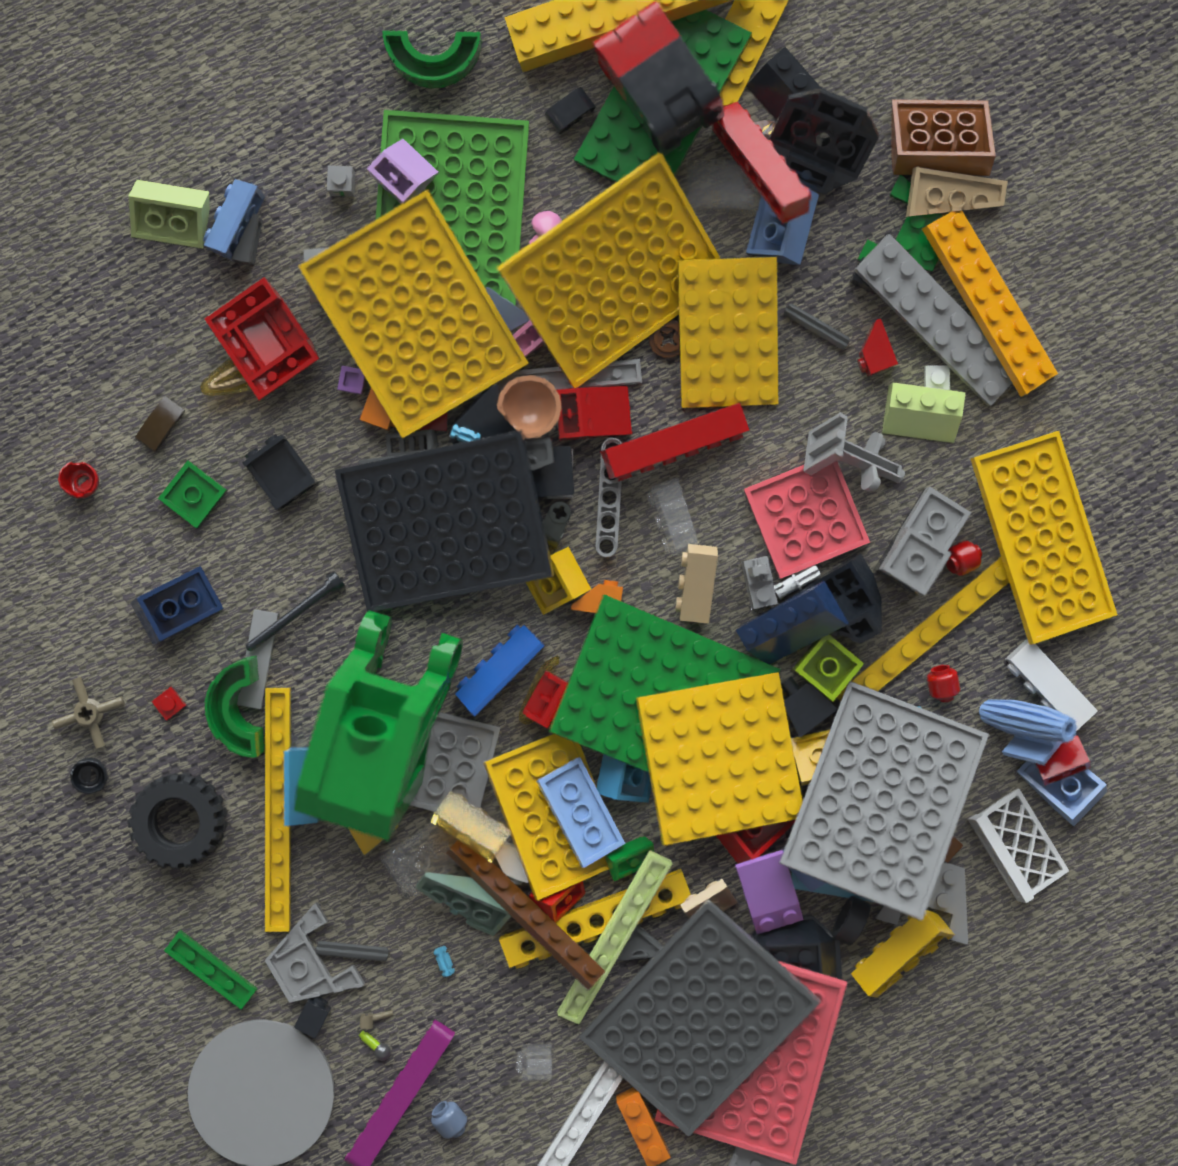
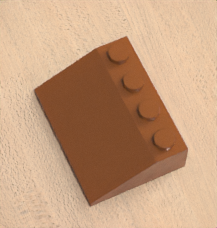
(942, 137)

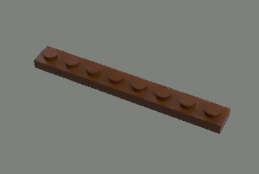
(528, 915)

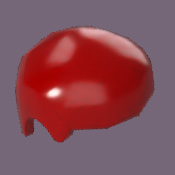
(69, 478)

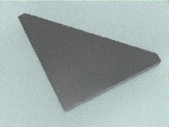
(640, 946)

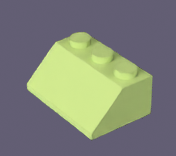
(169, 213)
(923, 412)

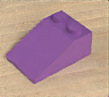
(769, 892)

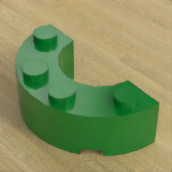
(434, 70)
(223, 712)

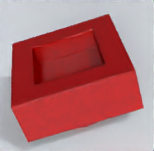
(169, 703)

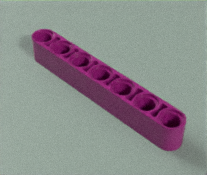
(400, 1095)

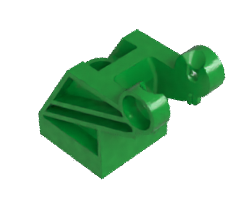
(373, 735)

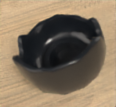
(81, 775)

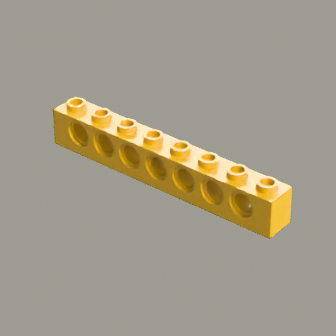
(581, 915)

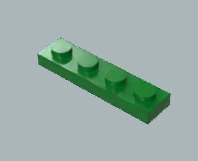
(210, 969)

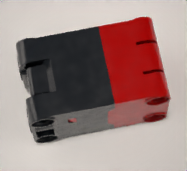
(659, 78)

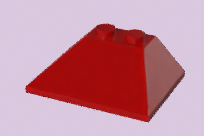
(263, 338)

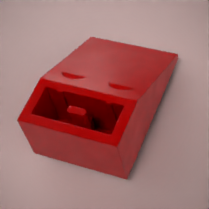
(594, 412)

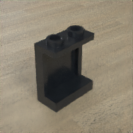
(279, 471)

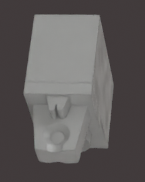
(759, 582)

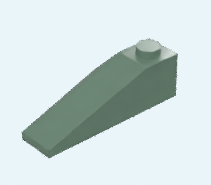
(465, 898)

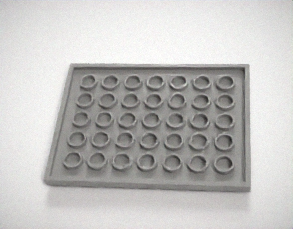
(884, 800)

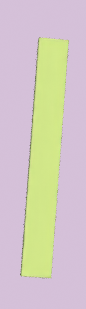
(617, 933)

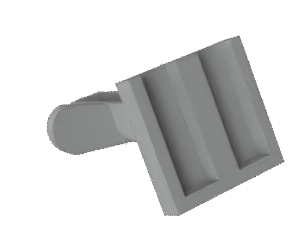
(828, 444)

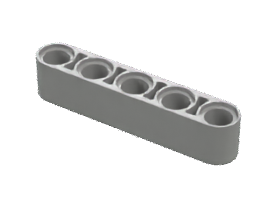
(608, 510)

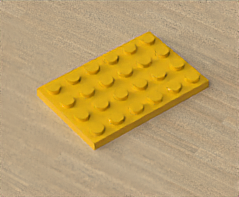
(728, 331)
(533, 827)

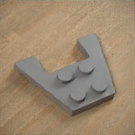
(947, 896)
(301, 969)

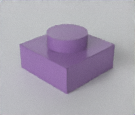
(351, 380)

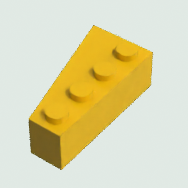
(900, 952)

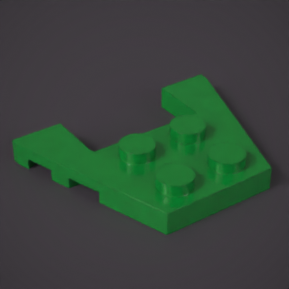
(911, 234)

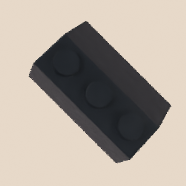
(778, 80)

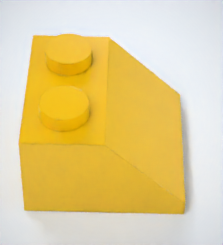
(563, 586)

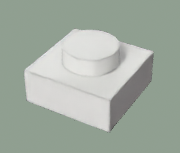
(937, 377)

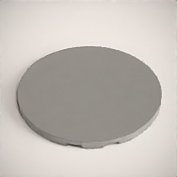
(261, 1093)

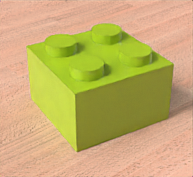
(828, 666)

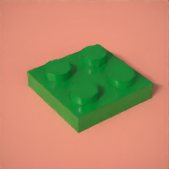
(192, 494)

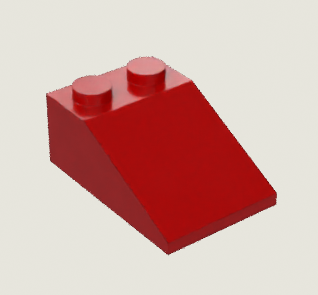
(752, 842)

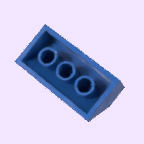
(499, 669)

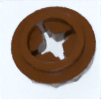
(656, 339)

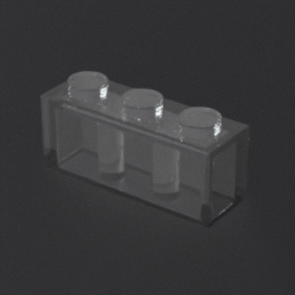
(672, 516)

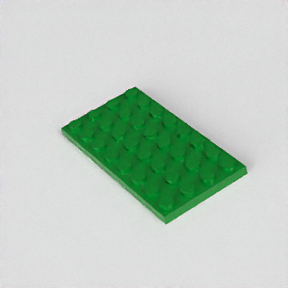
(618, 140)

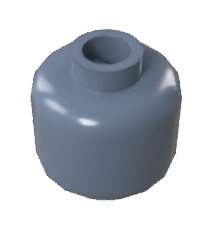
(449, 1119)

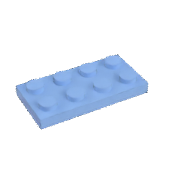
(580, 812)

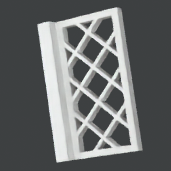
(1004, 860)

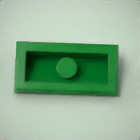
(628, 857)

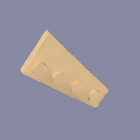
(948, 192)

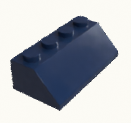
(792, 624)

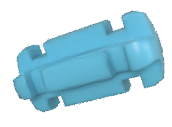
(463, 434)
(444, 961)

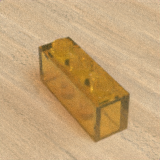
(471, 826)

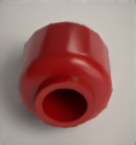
(964, 558)
(943, 683)

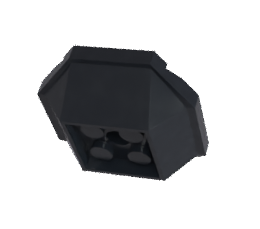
(830, 160)
(805, 943)

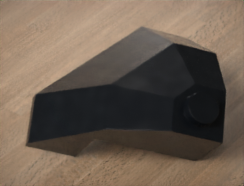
(857, 596)

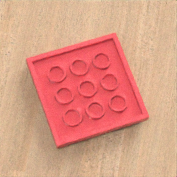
(806, 517)

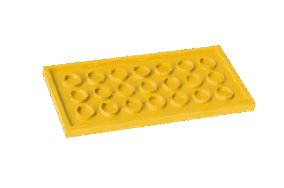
(1043, 537)

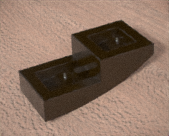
(159, 423)

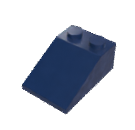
(176, 605)

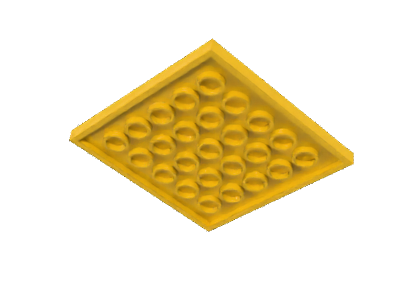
(720, 758)

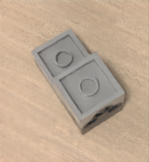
(922, 542)

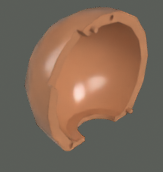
(530, 405)

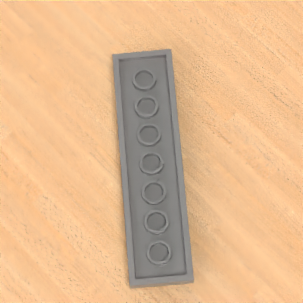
(934, 318)

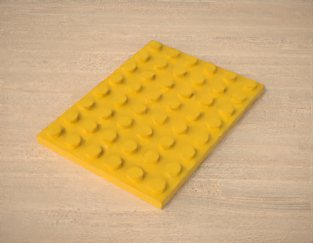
(609, 270)
(413, 314)

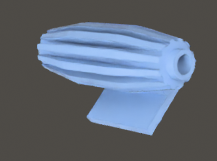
(1035, 728)

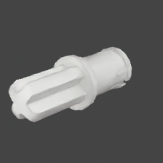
(797, 581)

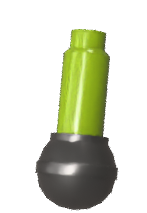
(380, 1050)

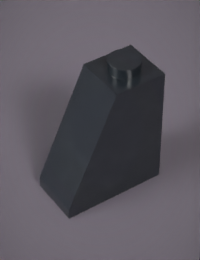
(483, 416)

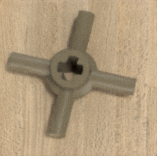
(84, 704)

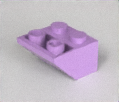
(402, 171)

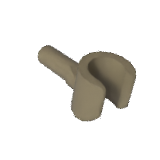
(366, 1022)

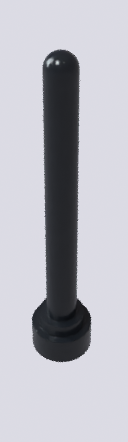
(331, 585)

